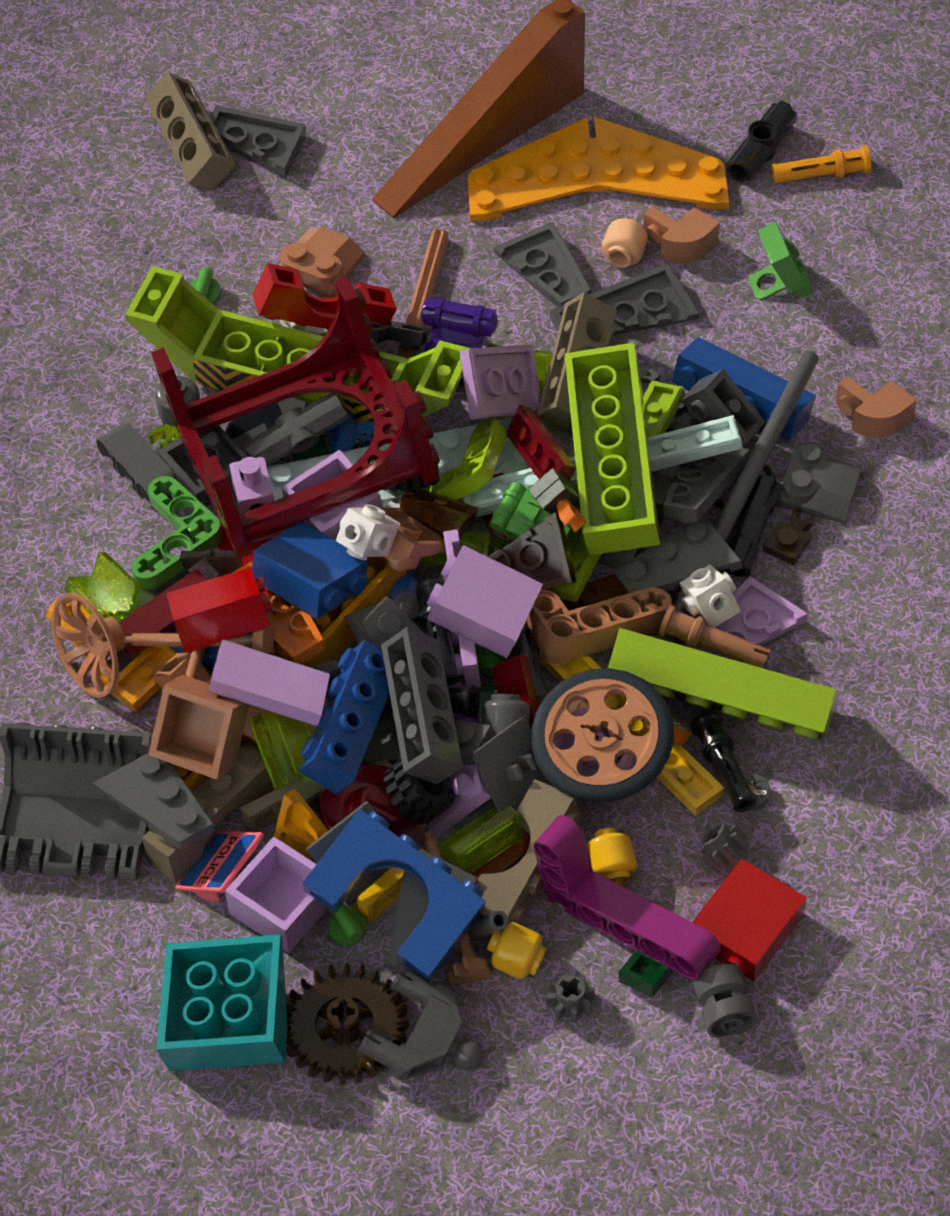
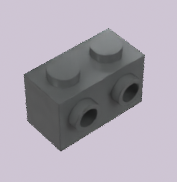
(720, 397)

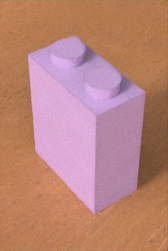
(483, 600)

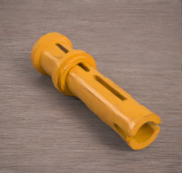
(839, 165)

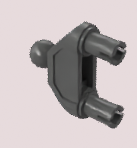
(431, 1036)

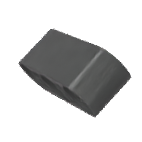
(133, 458)

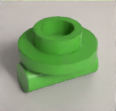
(207, 285)
(347, 926)

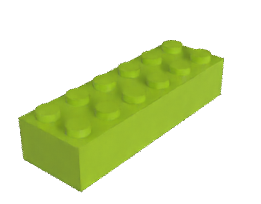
(611, 449)
(726, 682)

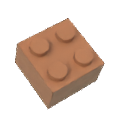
(198, 728)

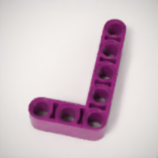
(615, 909)

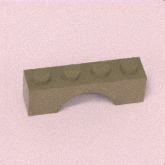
(217, 798)
(514, 888)

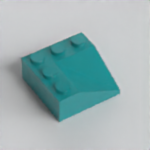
(223, 1003)

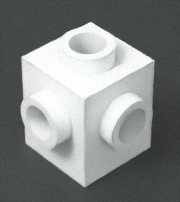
(367, 532)
(710, 595)

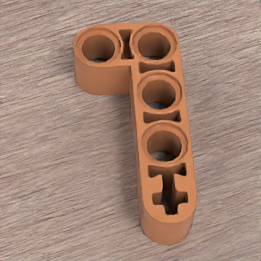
(593, 628)

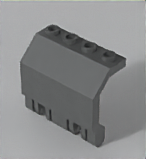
(54, 806)

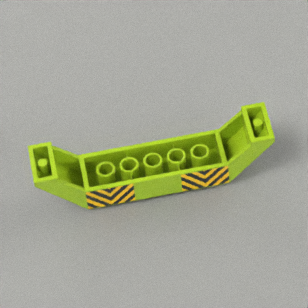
(230, 348)

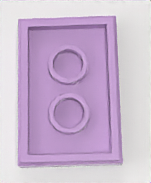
(500, 380)
(269, 682)

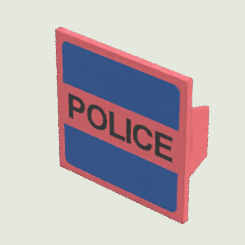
(220, 864)

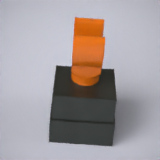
(558, 494)

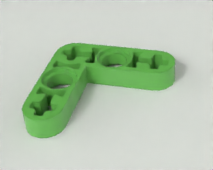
(187, 528)

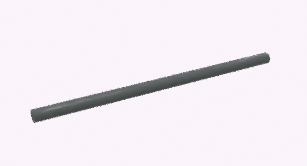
(759, 456)

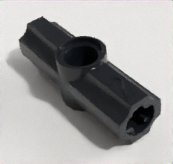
(761, 141)

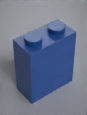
(309, 569)

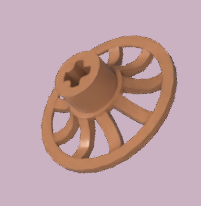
(99, 638)

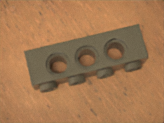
(189, 132)
(583, 326)

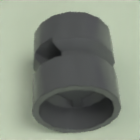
(724, 1000)

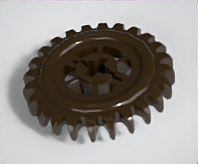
(327, 1000)

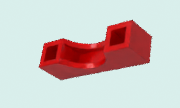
(283, 297)

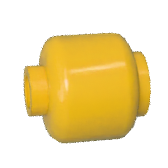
(612, 855)
(517, 951)

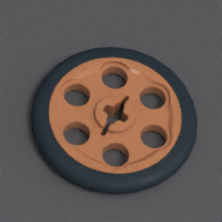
(609, 782)

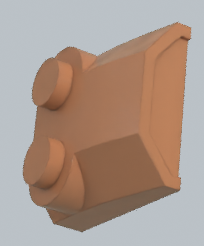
(322, 259)
(412, 541)

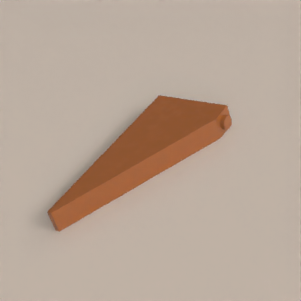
(518, 90)

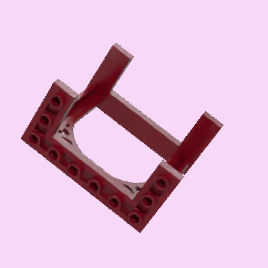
(339, 354)

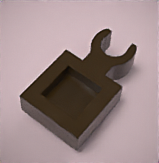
(790, 540)

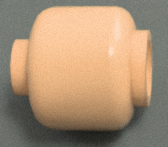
(624, 242)

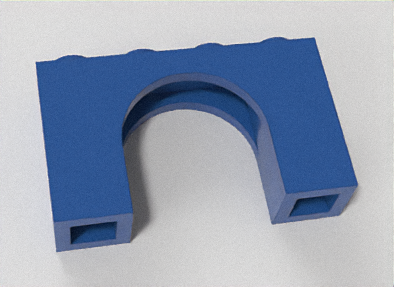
(370, 846)

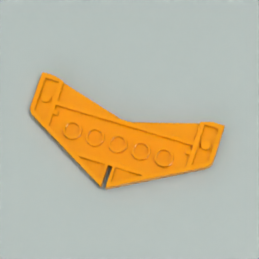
(612, 161)

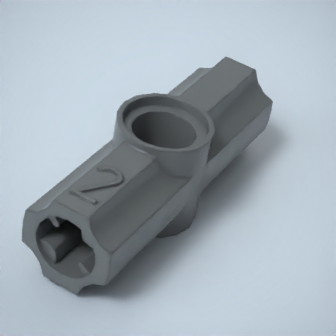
(298, 429)

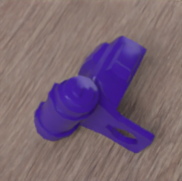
(458, 323)

